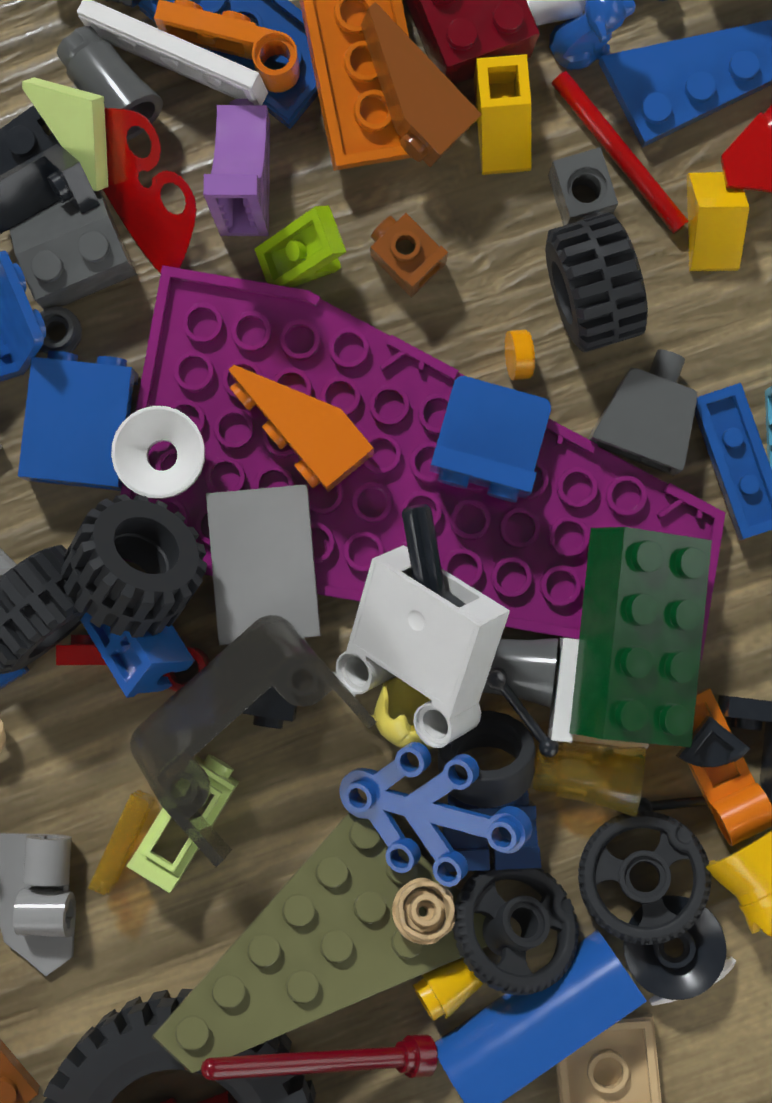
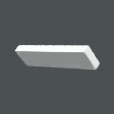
(173, 53)

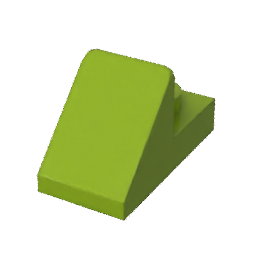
(302, 249)

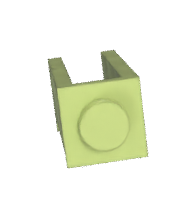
(157, 868)

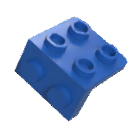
(20, 326)
(491, 438)

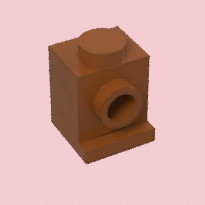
(408, 270)

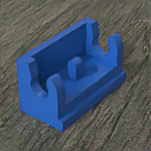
(140, 661)

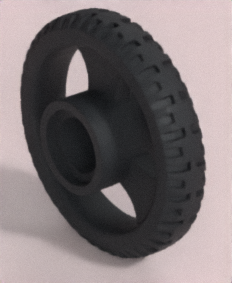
(675, 844)
(535, 919)

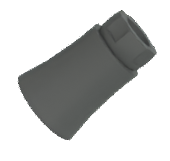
(99, 69)
(528, 668)

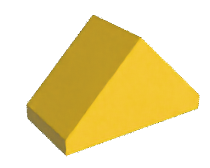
(715, 223)

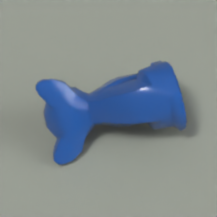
(584, 38)

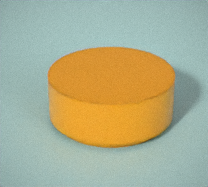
(519, 354)

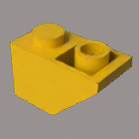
(505, 107)

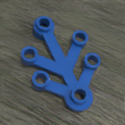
(425, 813)

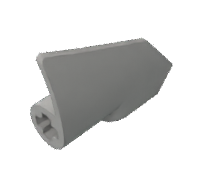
(36, 898)

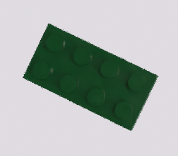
(640, 636)

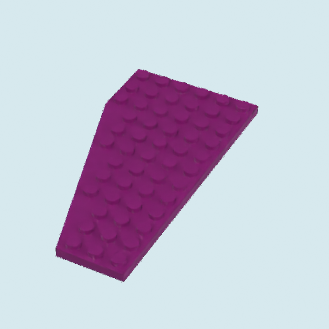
(516, 553)

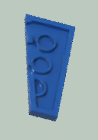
(688, 77)

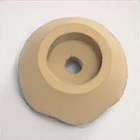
(439, 907)

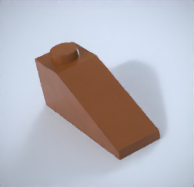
(420, 99)

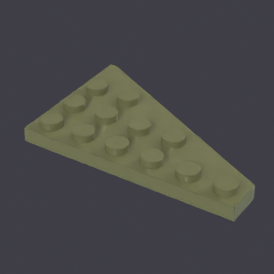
(309, 951)

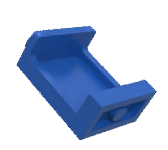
(73, 419)

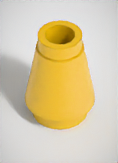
(446, 988)

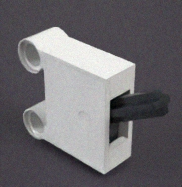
(425, 632)

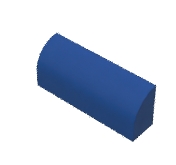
(531, 1033)

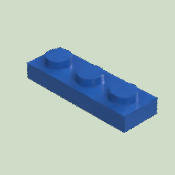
(737, 458)

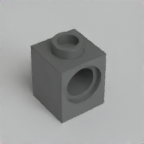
(582, 169)

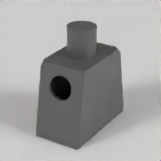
(650, 416)

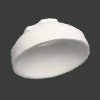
(143, 431)

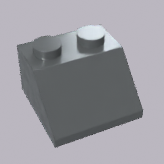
(70, 253)

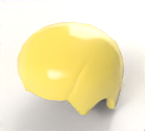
(396, 712)

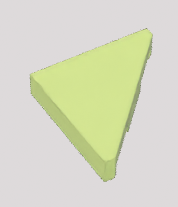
(76, 122)

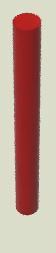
(619, 152)

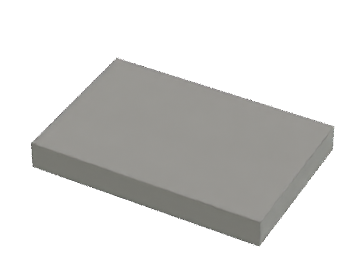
(262, 559)

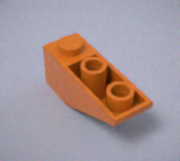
(316, 431)

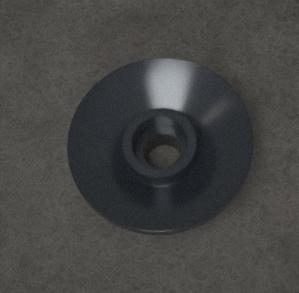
(689, 972)

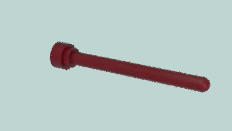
(413, 1056)

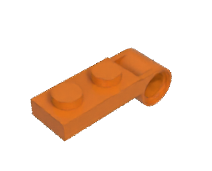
(233, 35)
(730, 789)

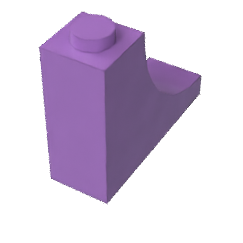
(240, 170)

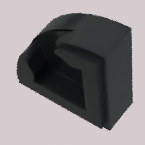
(712, 746)

